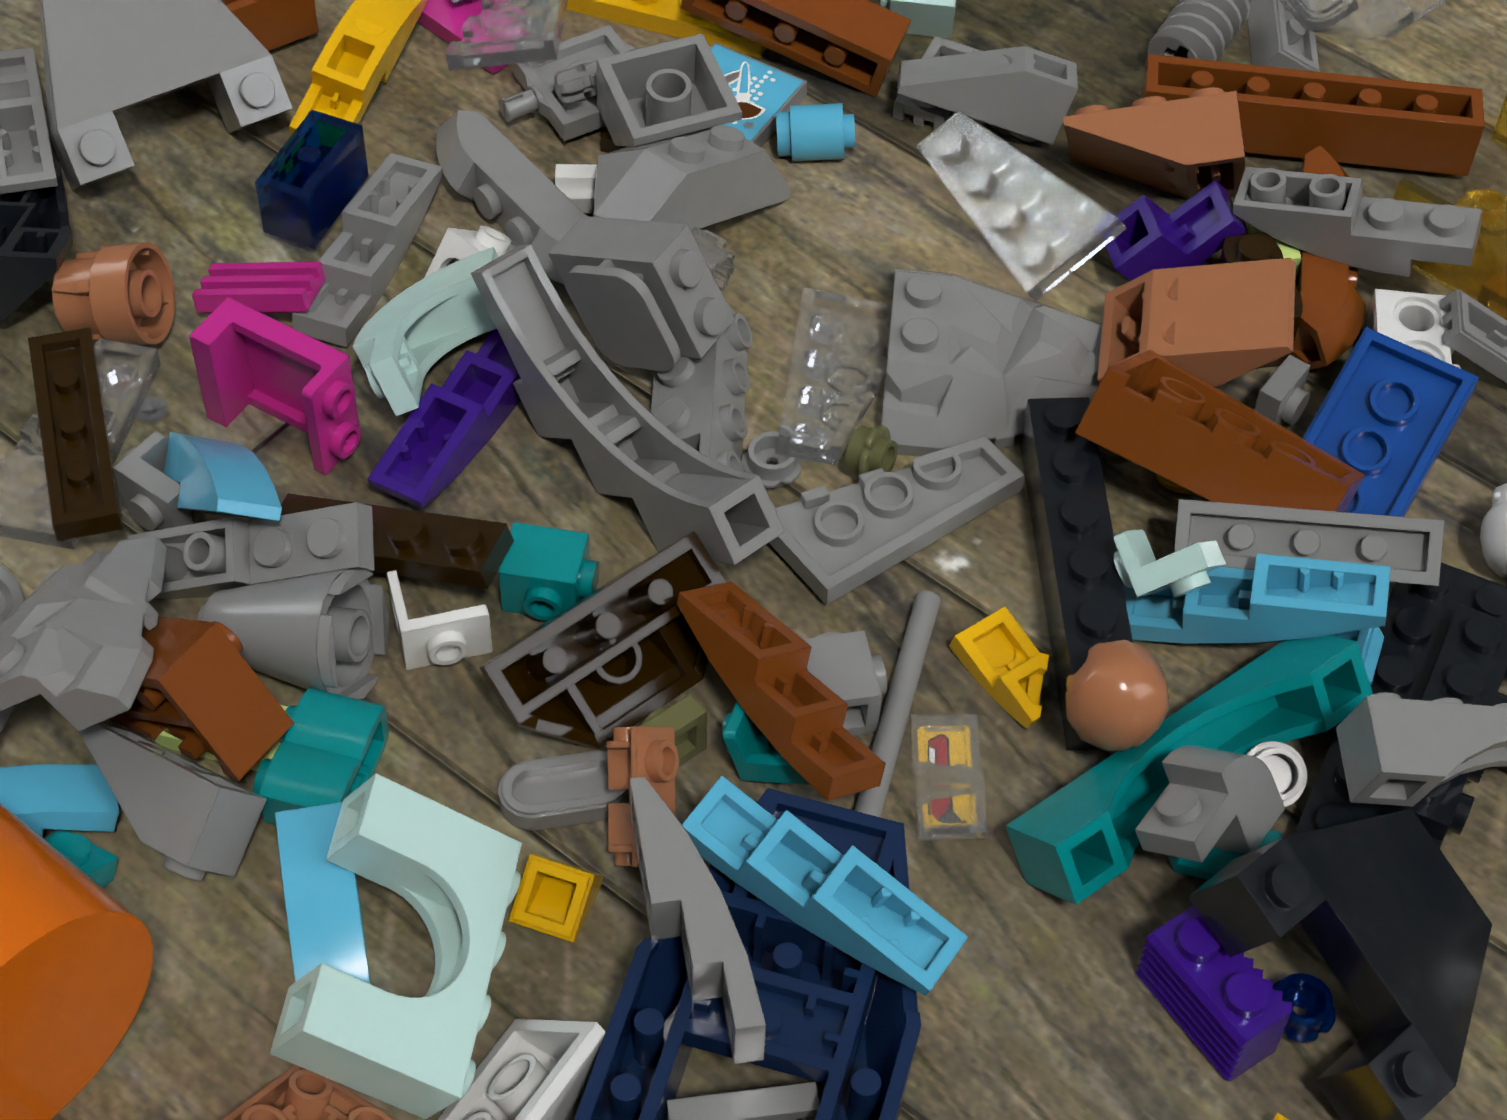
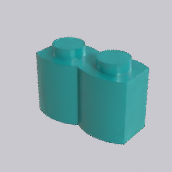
(323, 754)

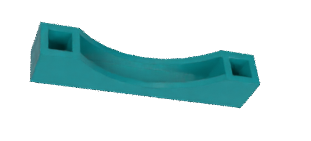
(1088, 827)

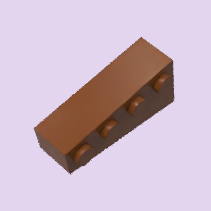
(1210, 440)

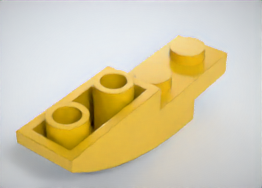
(358, 58)

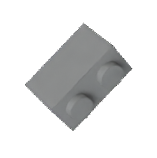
(663, 92)

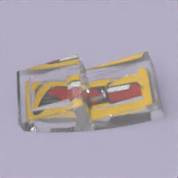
(947, 777)

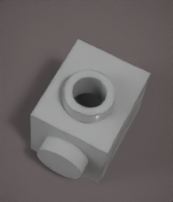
(850, 671)

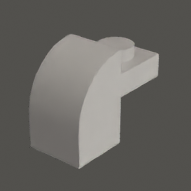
(1210, 803)

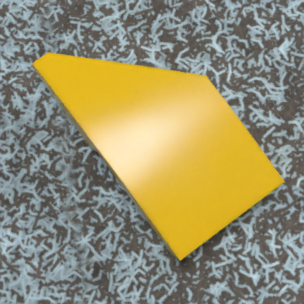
(1004, 664)

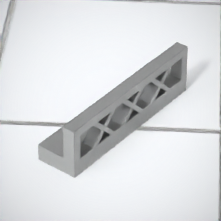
(1244, 530)

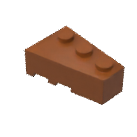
(205, 696)

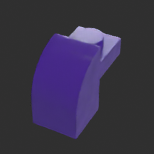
(1177, 238)

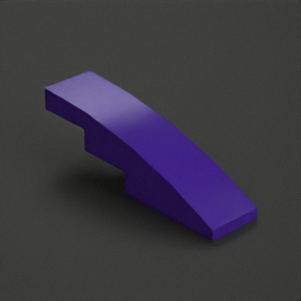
(450, 425)

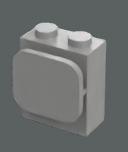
(641, 290)

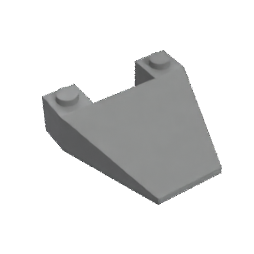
(133, 51)

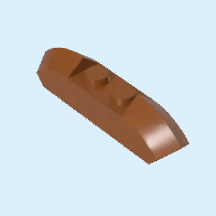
(1328, 292)

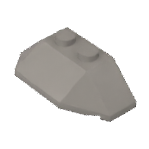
(688, 179)

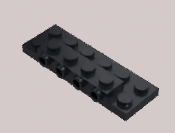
(1434, 647)

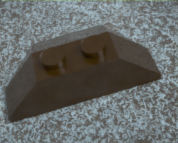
(609, 653)

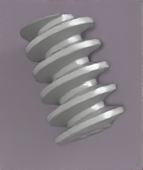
(1199, 28)

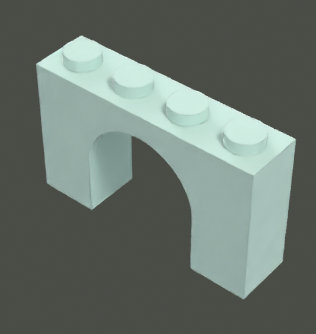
(460, 885)

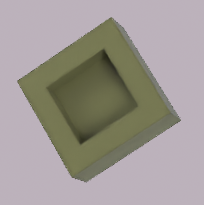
(689, 725)

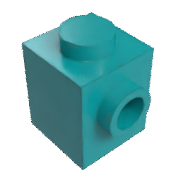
(546, 571)

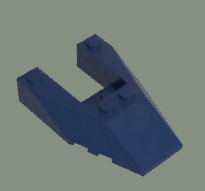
(820, 1006)

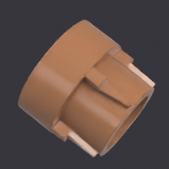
(118, 293)

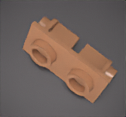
(634, 754)

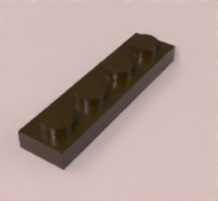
(74, 435)
(427, 543)

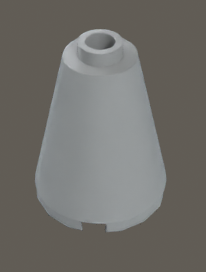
(309, 628)

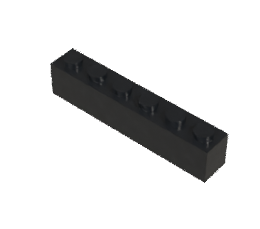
(1071, 540)

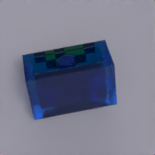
(312, 179)

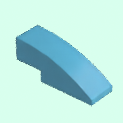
(220, 478)
(319, 895)

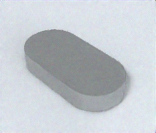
(558, 791)

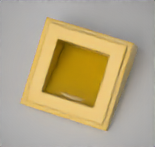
(554, 897)

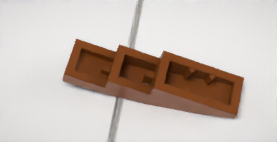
(769, 679)

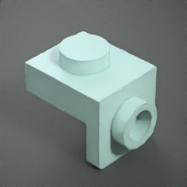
(1180, 571)

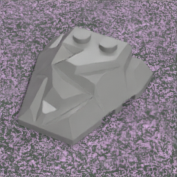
(973, 357)
(83, 634)

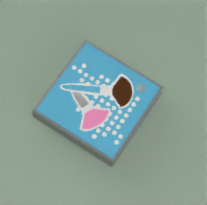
(759, 92)

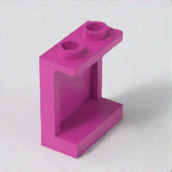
(281, 371)

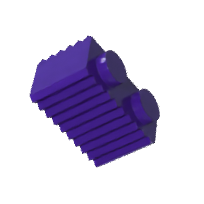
(1213, 995)

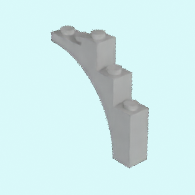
(618, 440)

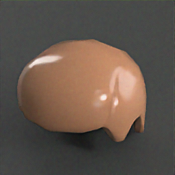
(1117, 696)

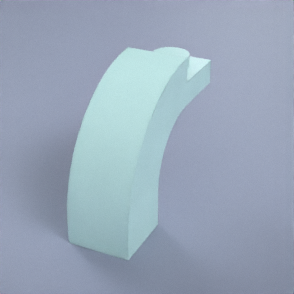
(421, 328)

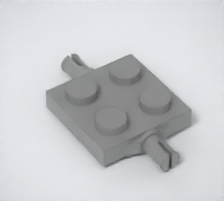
(540, 94)

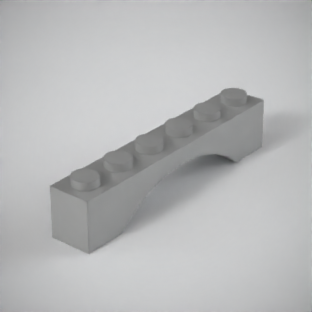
(1408, 747)

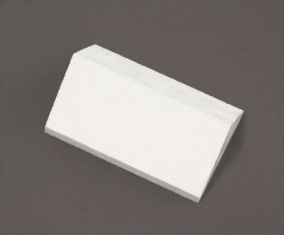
(532, 1073)

